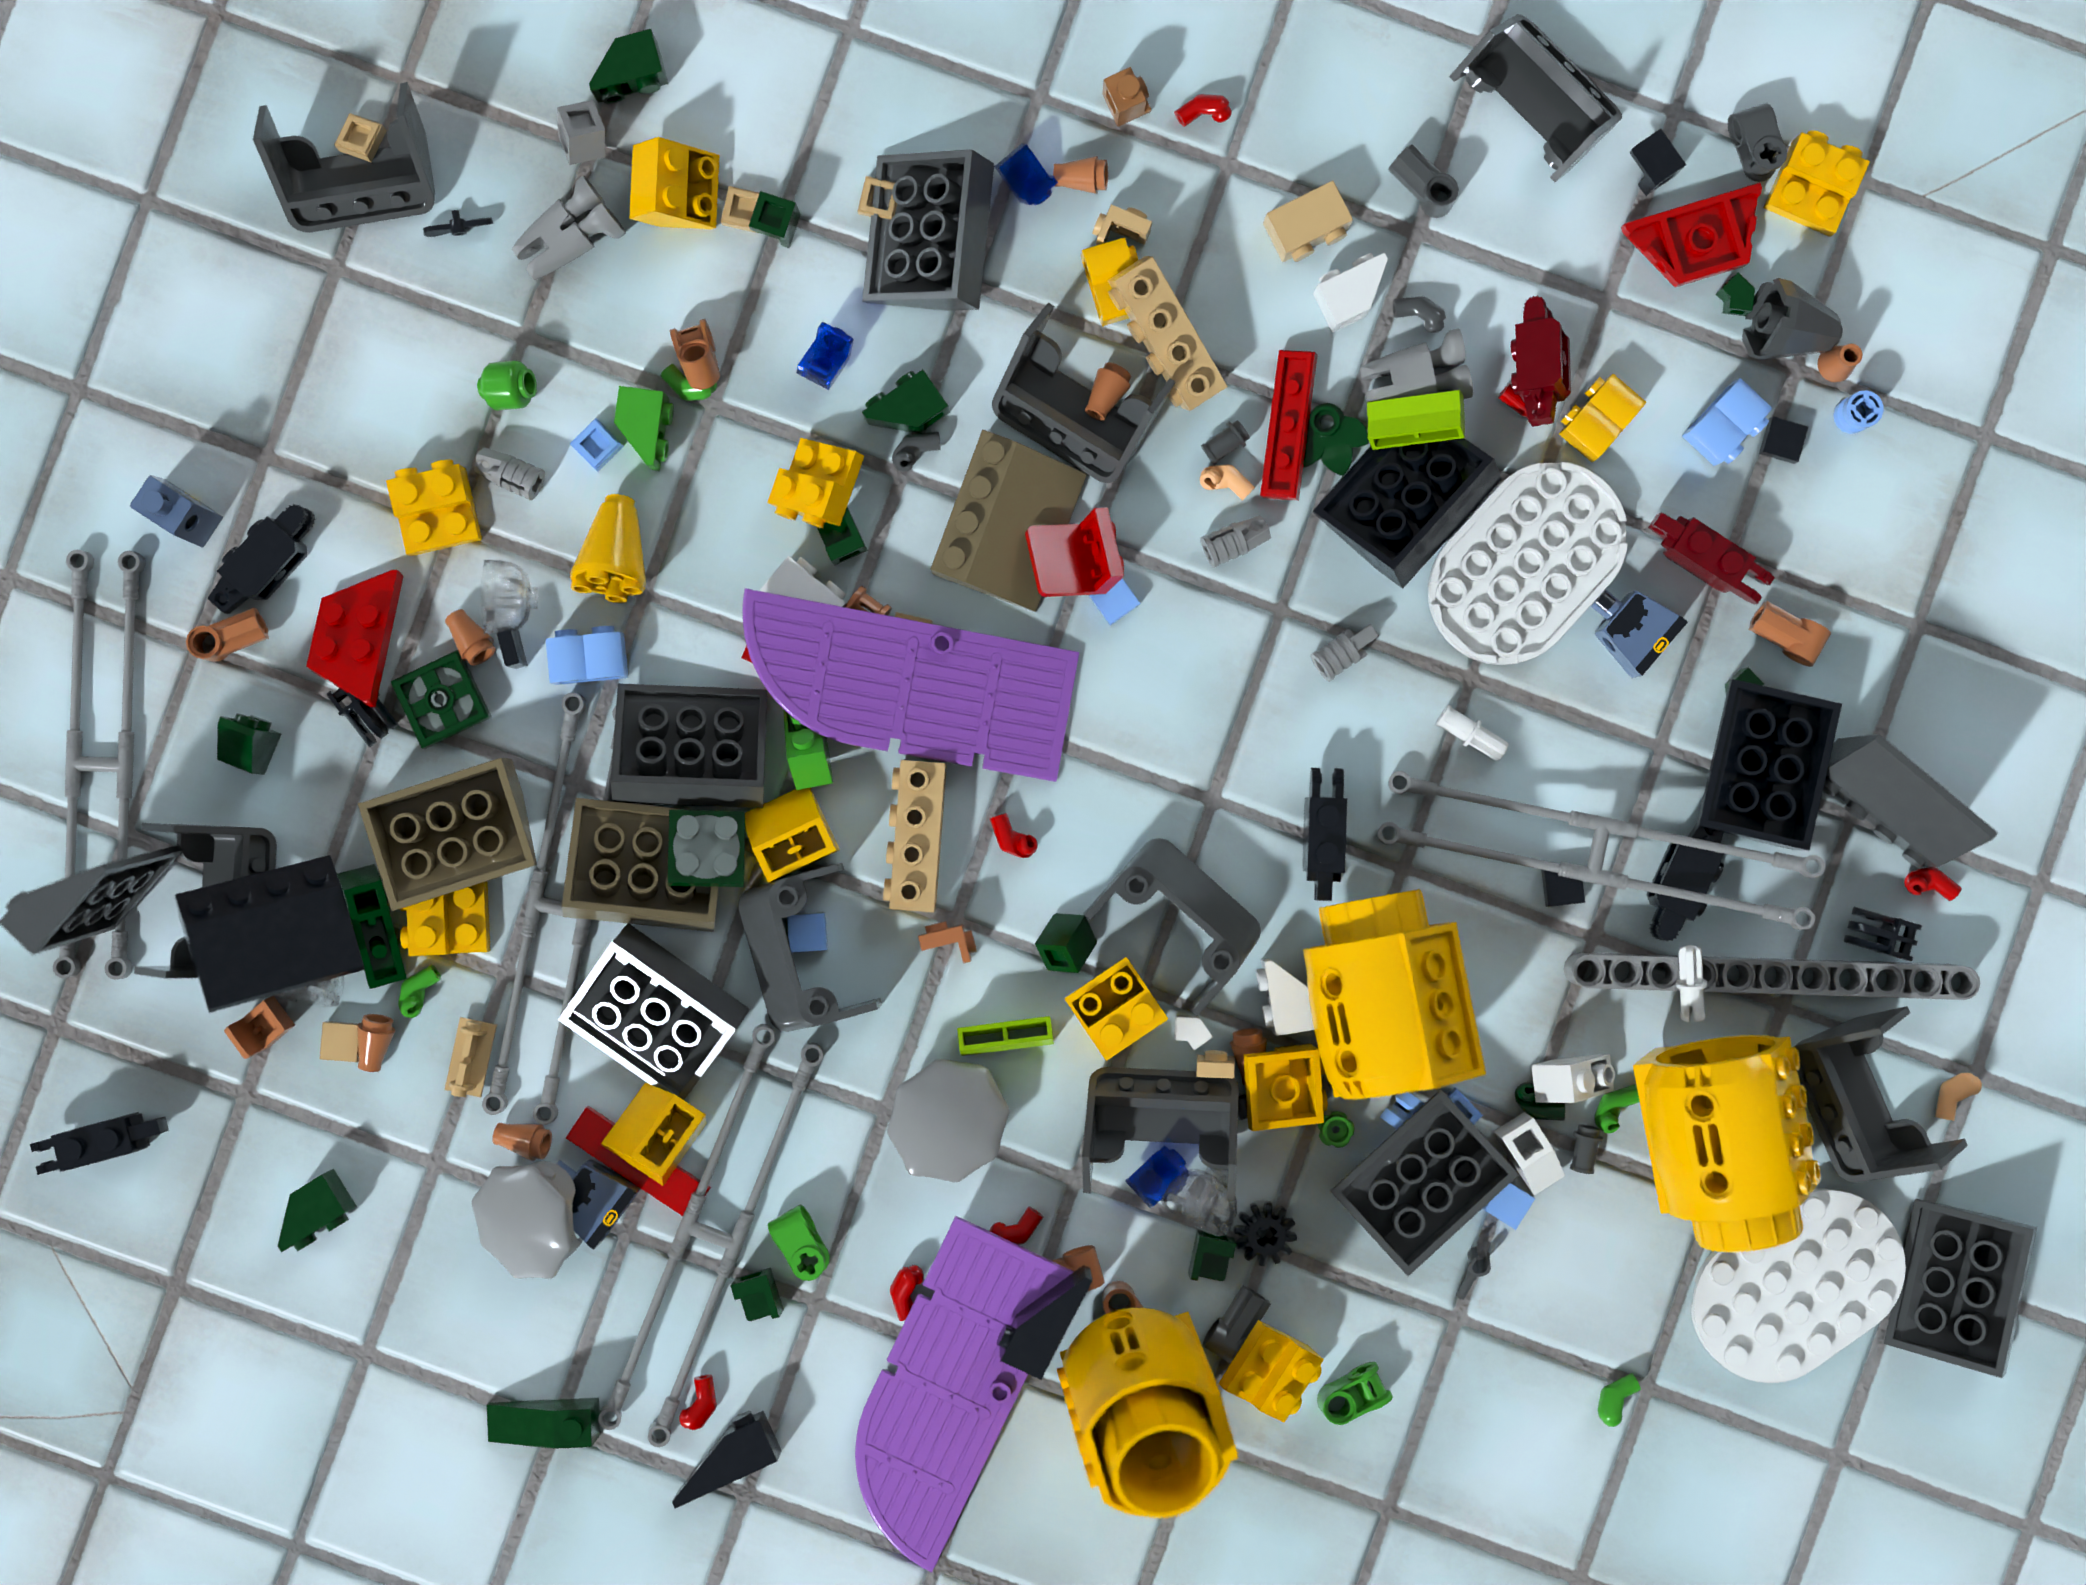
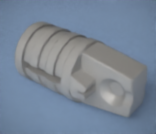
(510, 473)
(1235, 540)
(1343, 652)

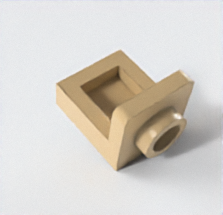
(1128, 223)
(1215, 1065)

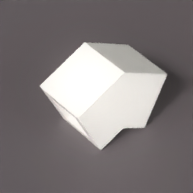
(1191, 1030)

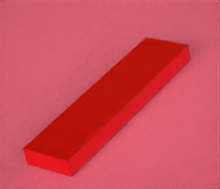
(1288, 425)
(588, 1135)

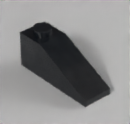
(1042, 1325)
(739, 1452)

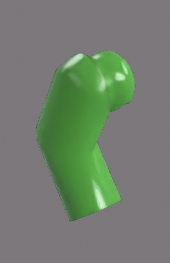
(413, 991)
(1610, 1107)

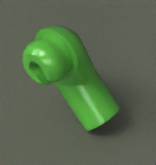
(680, 385)
(1612, 1399)

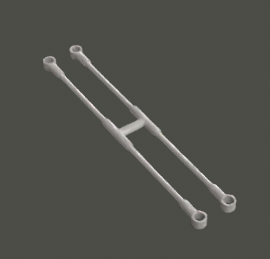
(76, 763)
(1602, 827)
(536, 904)
(690, 1227)

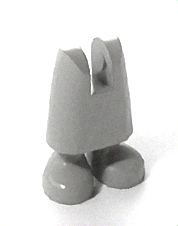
(562, 233)
(1414, 372)

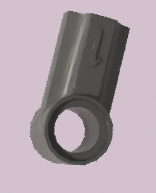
(1422, 178)
(1231, 1330)

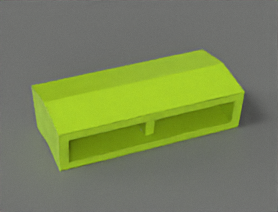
(1416, 419)
(1006, 1044)

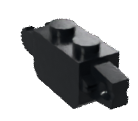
(263, 559)
(1324, 834)
(1687, 870)
(99, 1141)

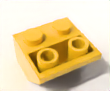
(673, 185)
(789, 834)
(1116, 1008)
(655, 1132)

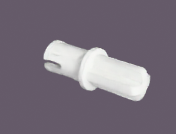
(1472, 733)
(1691, 983)

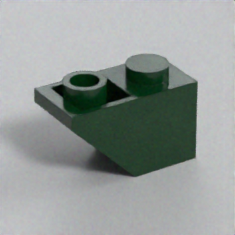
(629, 67)
(908, 407)
(246, 742)
(313, 1207)

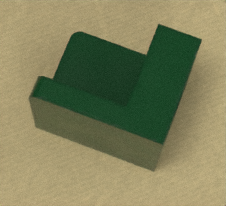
(775, 218)
(842, 541)
(1066, 943)
(1211, 1256)
(758, 1295)

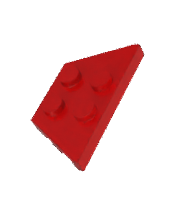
(1699, 236)
(355, 635)

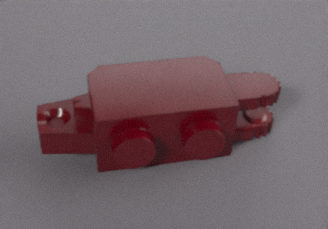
(1541, 362)
(1709, 556)

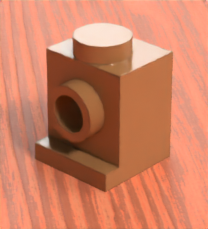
(1126, 96)

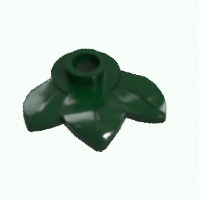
(1336, 443)

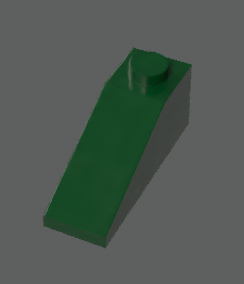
(372, 925)
(545, 1423)

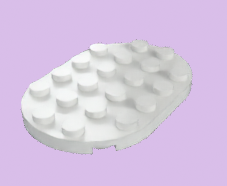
(1527, 563)
(1803, 1301)

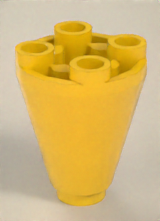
(611, 553)

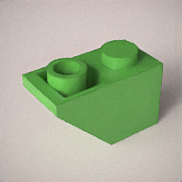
(643, 421)
(806, 755)

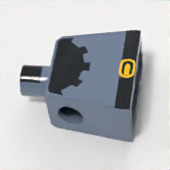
(172, 508)
(1635, 629)
(598, 1200)

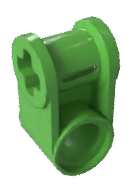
(798, 1238)
(1356, 1392)

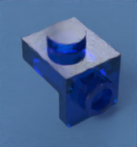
(1026, 176)
(826, 356)
(1156, 1174)

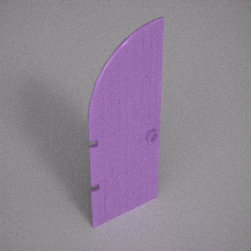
(913, 681)
(947, 1402)

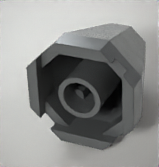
(1789, 323)

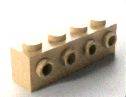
(1166, 333)
(917, 836)

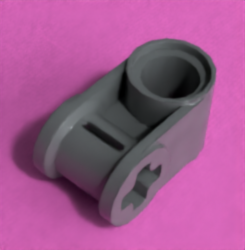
(1757, 141)

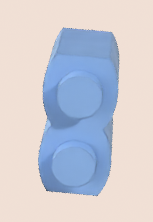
(1727, 422)
(586, 657)

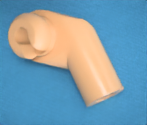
(1226, 476)
(1955, 1090)

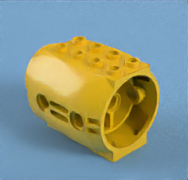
(1391, 999)
(1729, 1138)
(1146, 1412)

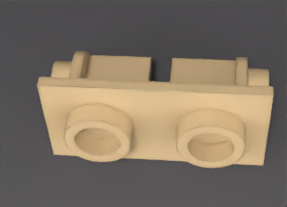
(470, 1057)

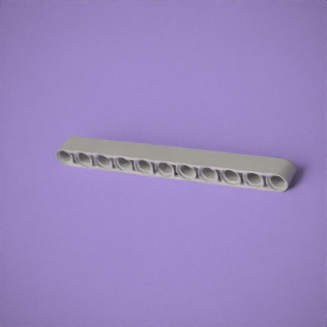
(1788, 976)

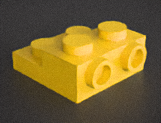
(1816, 182)
(816, 483)
(434, 507)
(449, 923)
(1284, 1087)
(1272, 1371)

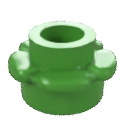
(1343, 1136)

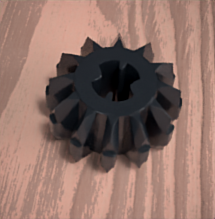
(1264, 1220)

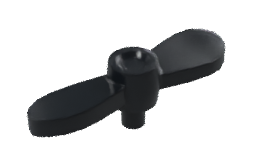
(457, 226)

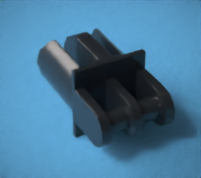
(366, 713)
(1886, 934)

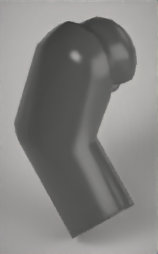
(1423, 308)
(911, 448)

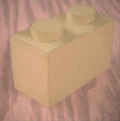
(1308, 222)

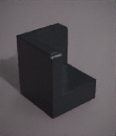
(1657, 161)

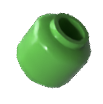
(507, 385)

